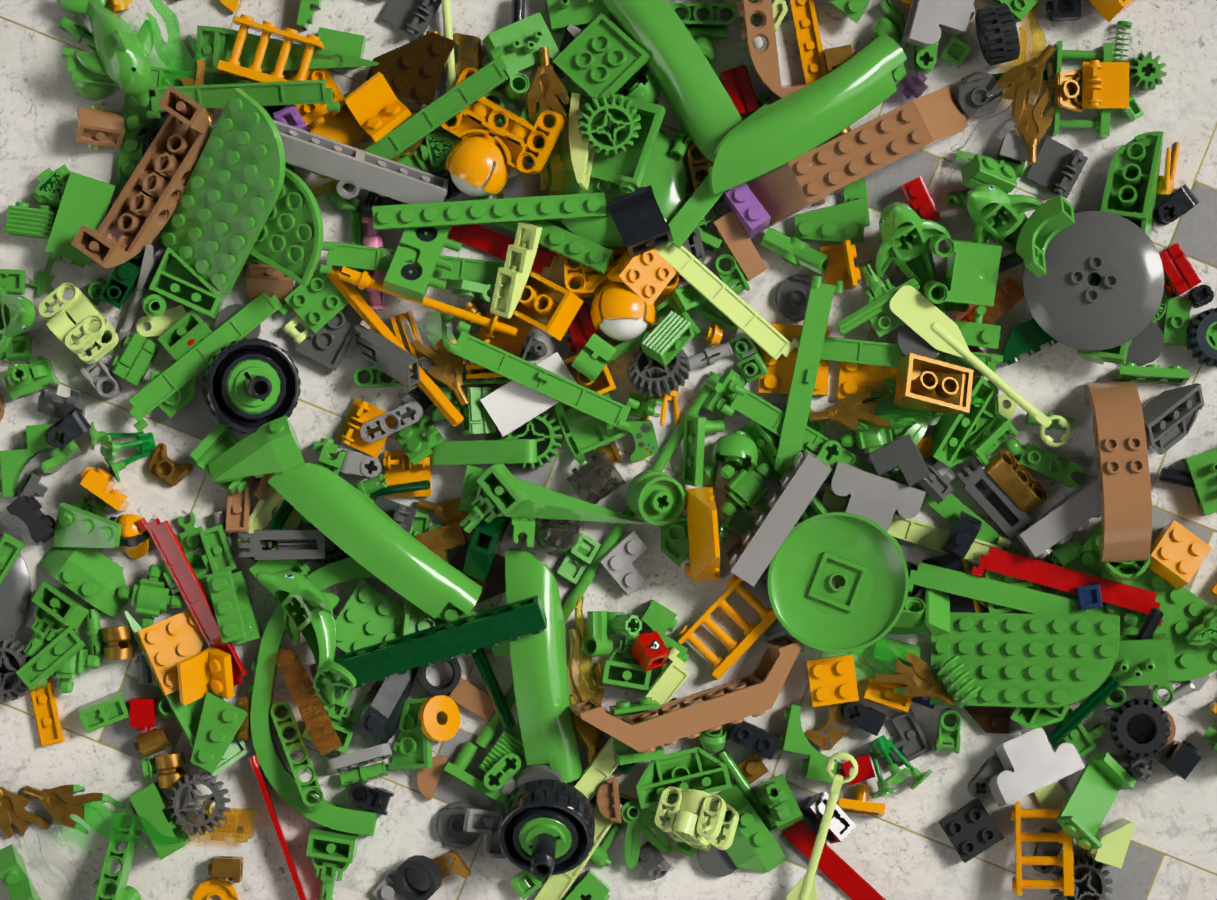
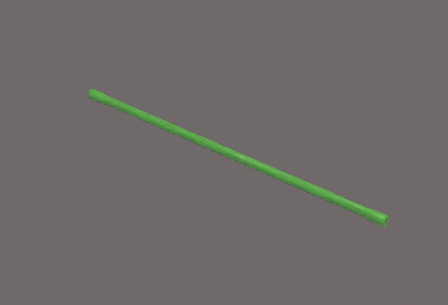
(490, 729)

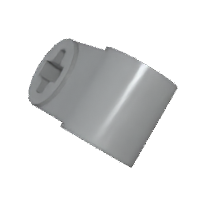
(98, 375)
(356, 464)

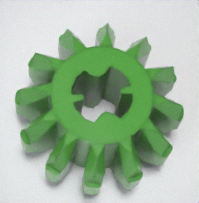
(1153, 78)

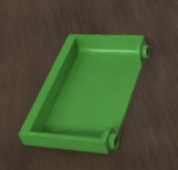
(625, 167)

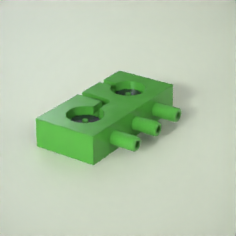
(417, 260)

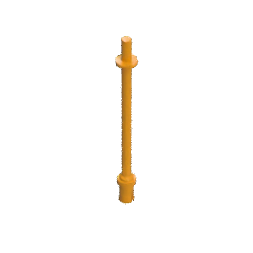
(364, 280)

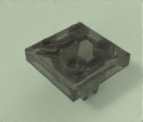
(596, 479)

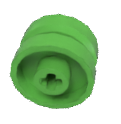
(656, 497)

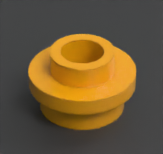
(713, 335)

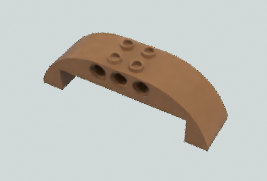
(765, 59)
(153, 187)
(1121, 470)

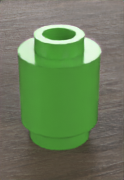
(146, 301)
(1066, 553)

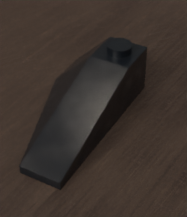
(383, 706)

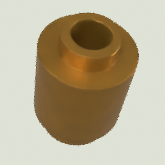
(151, 742)

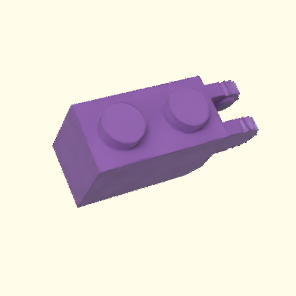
(291, 116)
(747, 209)

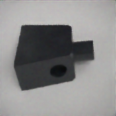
(961, 535)

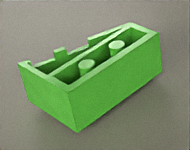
(183, 284)
(246, 606)
(153, 806)

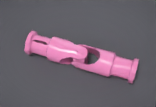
(373, 239)

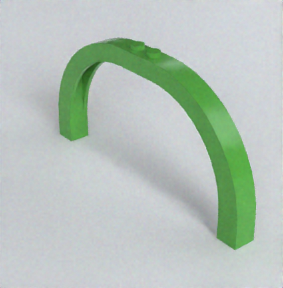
(262, 690)

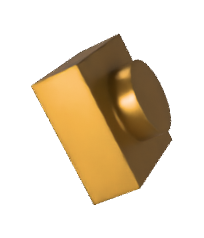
(752, 767)

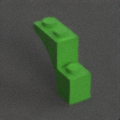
(14, 461)
(661, 620)
(794, 740)
(15, 875)

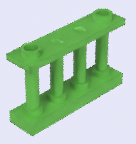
(1102, 123)

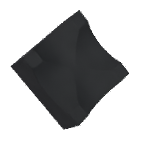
(40, 525)
(971, 830)

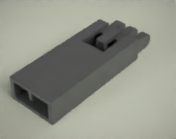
(387, 356)
(997, 504)
(291, 544)

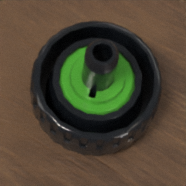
(250, 384)
(543, 827)

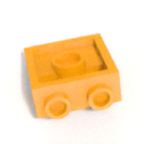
(101, 484)

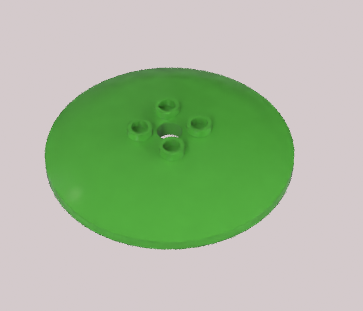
(662, 172)
(845, 616)

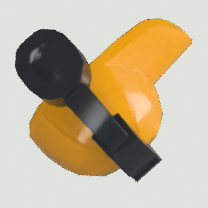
(132, 539)

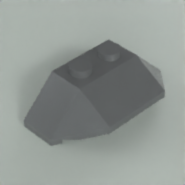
(1171, 416)

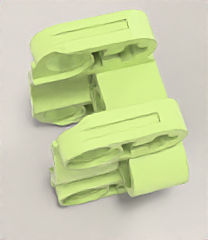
(78, 323)
(696, 818)

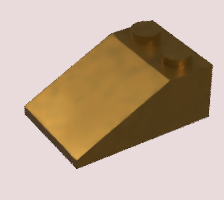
(933, 385)

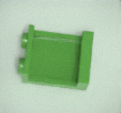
(210, 448)

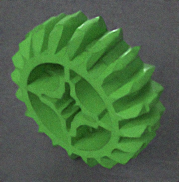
(618, 122)
(546, 437)

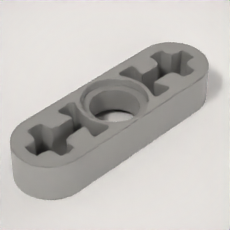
(400, 425)
(358, 758)

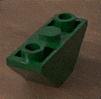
(122, 281)
(1024, 338)
(484, 547)

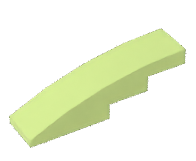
(581, 155)
(515, 273)

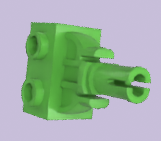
(885, 321)
(29, 378)
(496, 497)
(53, 616)
(623, 669)
(339, 720)
(780, 802)
(332, 853)

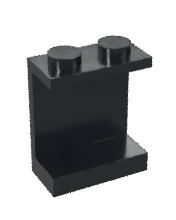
(640, 221)

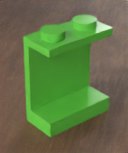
(623, 753)

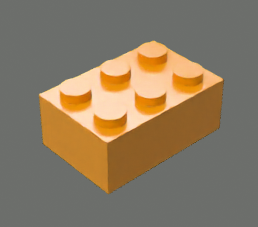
(547, 306)

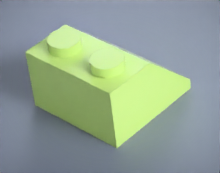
(1115, 843)

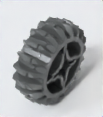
(657, 377)
(10, 651)
(181, 810)
(1086, 876)

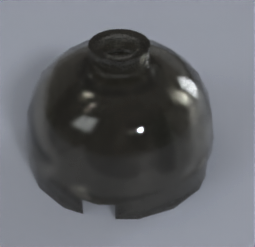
(556, 535)

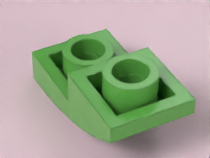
(749, 356)

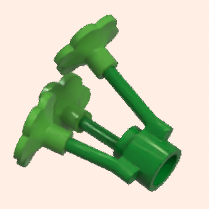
(141, 441)
(881, 748)

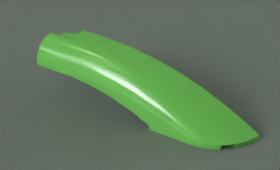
(679, 70)
(808, 116)
(1130, 194)
(377, 541)
(542, 671)

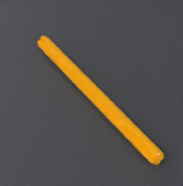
(379, 326)

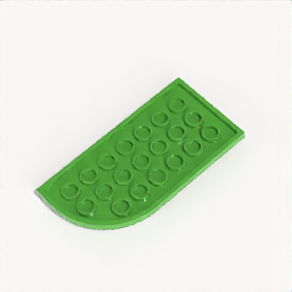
(228, 193)
(292, 232)
(1180, 609)
(1029, 656)

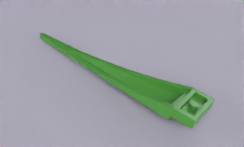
(218, 42)
(544, 503)
(190, 715)

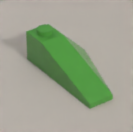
(267, 451)

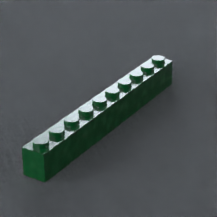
(444, 641)

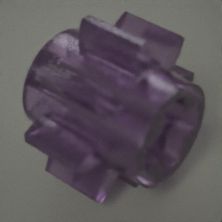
(914, 85)

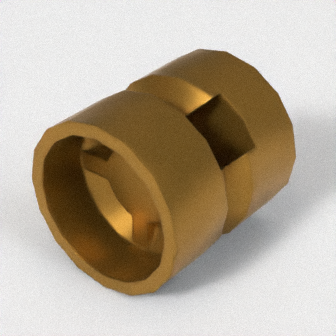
(116, 635)
(170, 769)

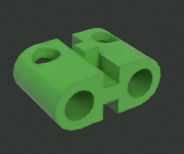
(593, 357)

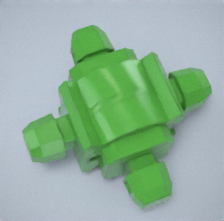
(872, 440)
(745, 488)
(150, 596)
(73, 668)

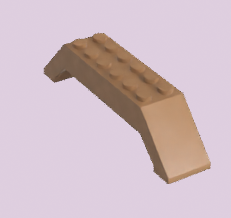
(859, 154)
(703, 709)

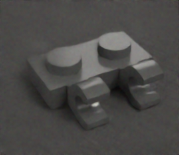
(56, 405)
(937, 485)

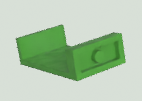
(82, 203)
(1092, 799)

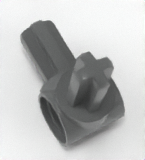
(1136, 767)

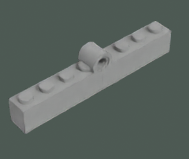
(359, 169)

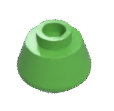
(886, 27)
(707, 47)
(715, 740)

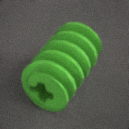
(958, 680)

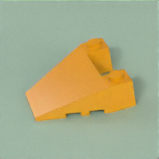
(702, 535)

